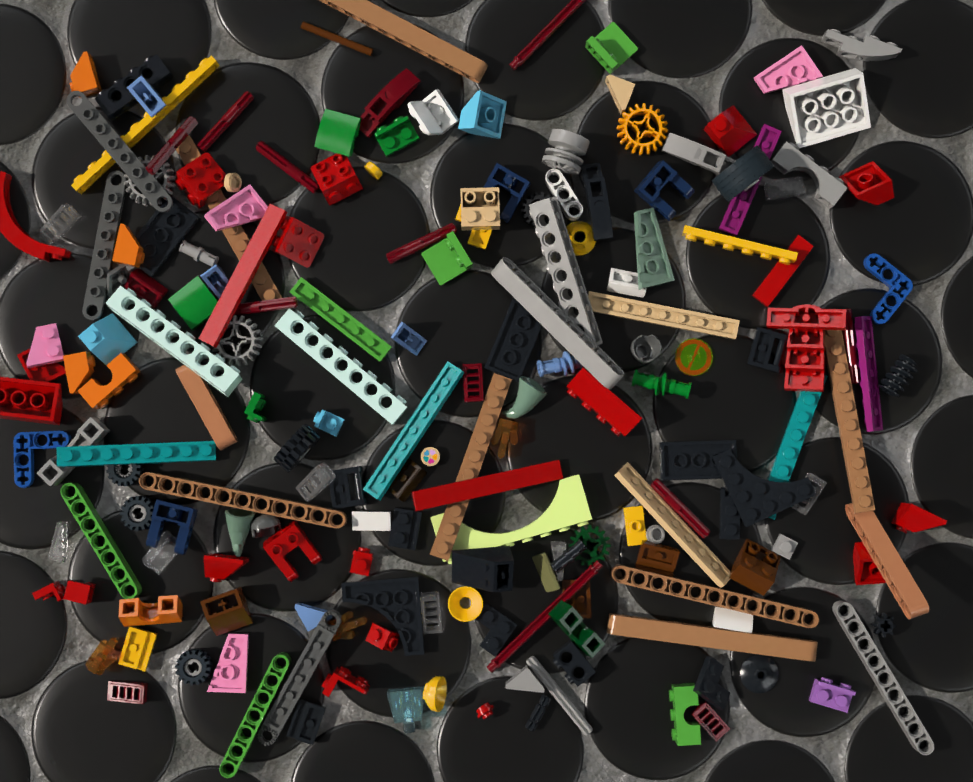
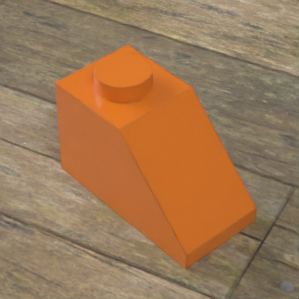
(85, 77)
(127, 248)
(78, 369)

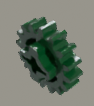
(600, 541)

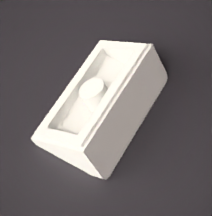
(624, 283)
(371, 521)
(732, 620)

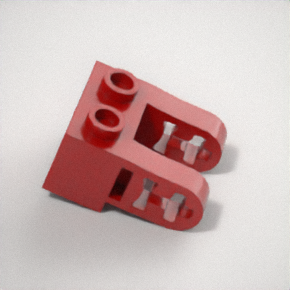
(285, 541)

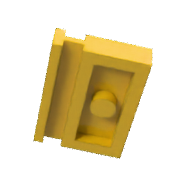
(137, 648)

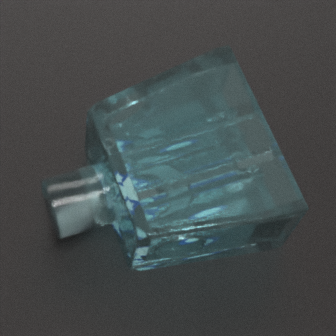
(406, 706)

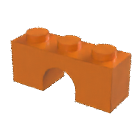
(122, 371)
(135, 612)

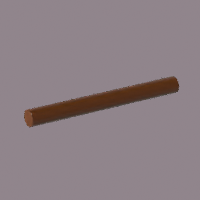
(336, 38)

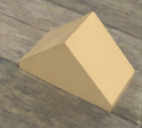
(620, 91)

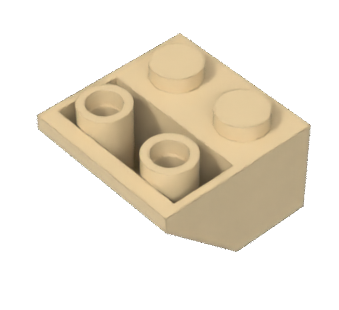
(480, 208)

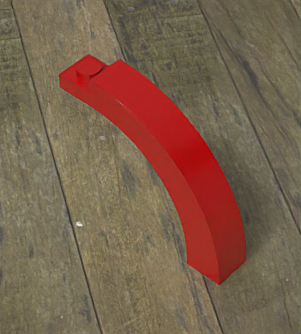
(16, 235)

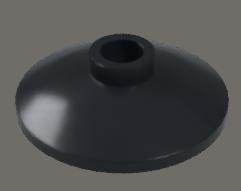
(752, 667)

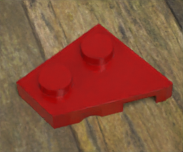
(42, 373)

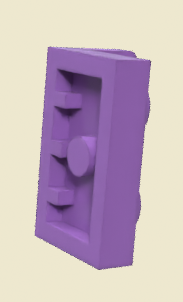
(831, 695)

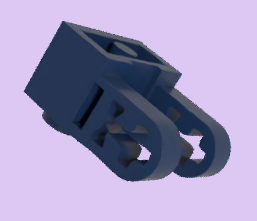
(655, 181)
(512, 183)
(173, 513)

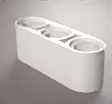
(562, 185)

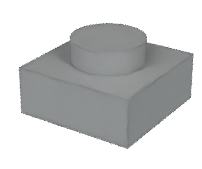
(784, 546)

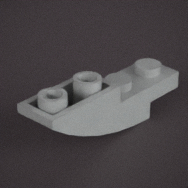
(866, 50)
(696, 153)

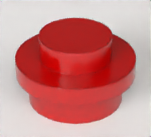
(485, 711)

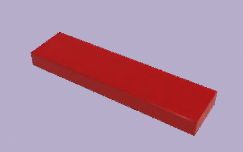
(781, 272)

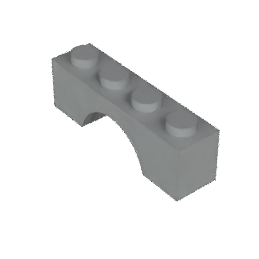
(827, 187)
(87, 435)

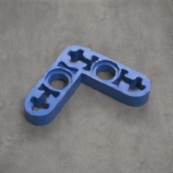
(893, 284)
(31, 445)

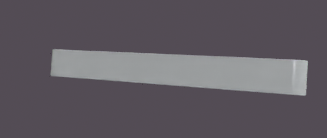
(557, 323)
(889, 684)

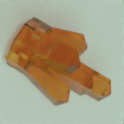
(505, 428)
(343, 630)
(101, 656)

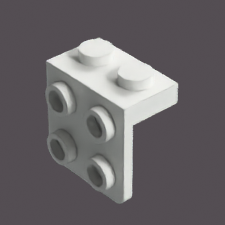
(433, 114)

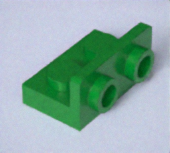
(396, 136)
(256, 404)

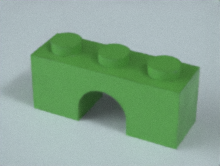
(684, 732)

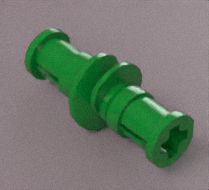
(661, 384)

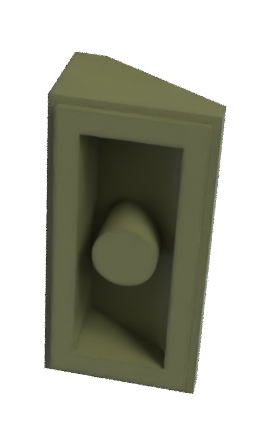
(546, 572)

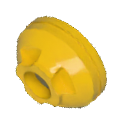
(588, 244)
(465, 614)
(435, 693)

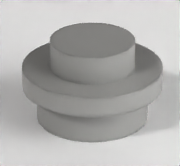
(655, 534)

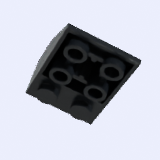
(484, 568)

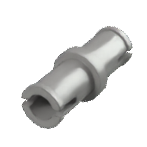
(198, 254)

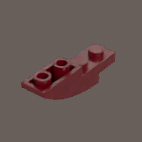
(387, 100)

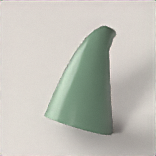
(528, 396)
(238, 525)

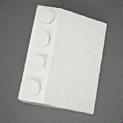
(827, 107)

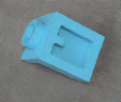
(328, 422)

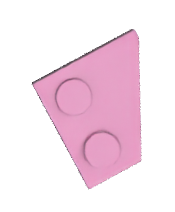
(45, 347)

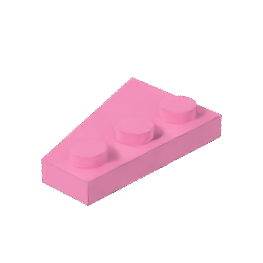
(787, 72)
(237, 210)
(232, 667)

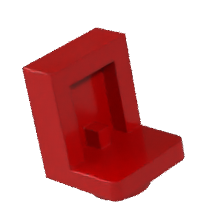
(382, 637)

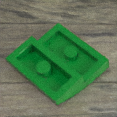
(337, 132)
(194, 303)

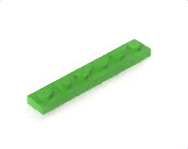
(340, 319)

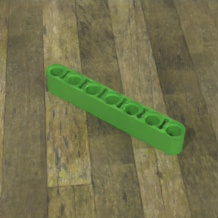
(92, 535)
(251, 723)

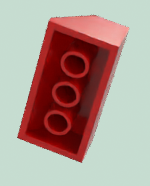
(30, 401)
(603, 402)

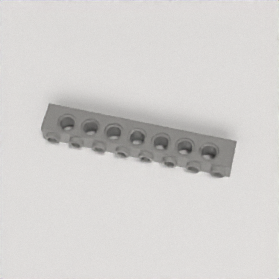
(567, 263)

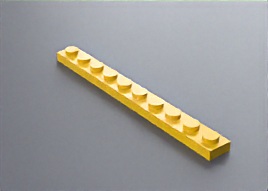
(139, 130)

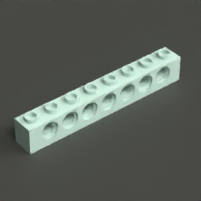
(124, 297)
(287, 324)

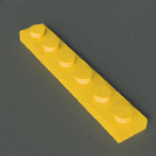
(747, 247)

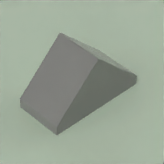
(525, 681)

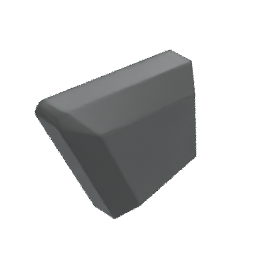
(116, 278)

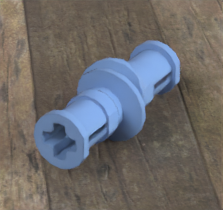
(557, 365)

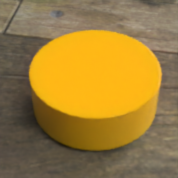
(373, 170)

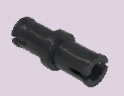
(568, 556)

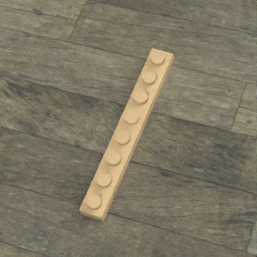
(663, 315)
(673, 525)

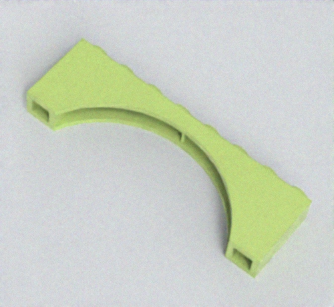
(566, 509)

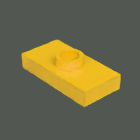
(634, 525)

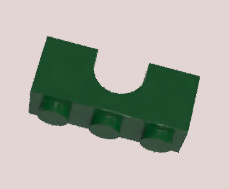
(571, 623)

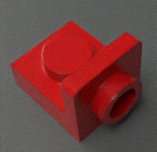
(361, 561)
(47, 591)

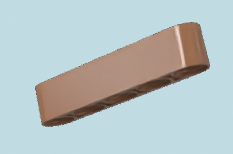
(207, 408)

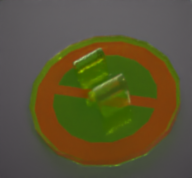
(693, 357)

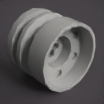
(565, 149)

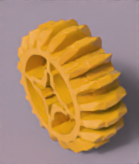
(648, 132)

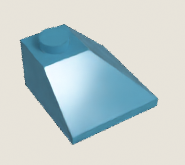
(483, 115)
(107, 338)

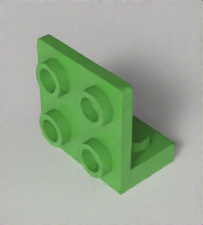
(611, 47)
(447, 259)

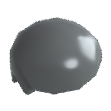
(646, 348)
(264, 525)

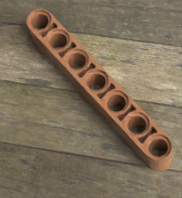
(888, 562)

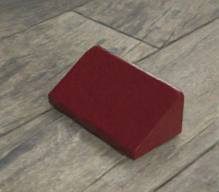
(146, 287)

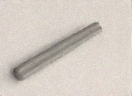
(559, 695)

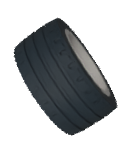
(742, 173)

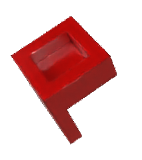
(79, 592)

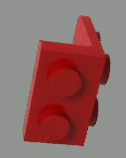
(336, 178)
(200, 179)
(297, 241)
(344, 675)

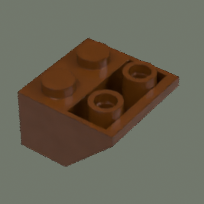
(755, 567)
(227, 611)

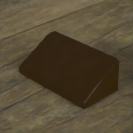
(407, 480)

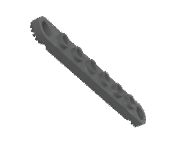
(119, 151)
(104, 245)
(299, 677)

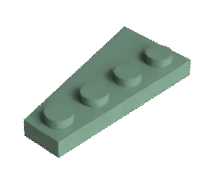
(651, 254)

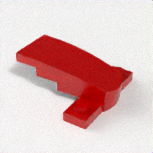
(806, 343)

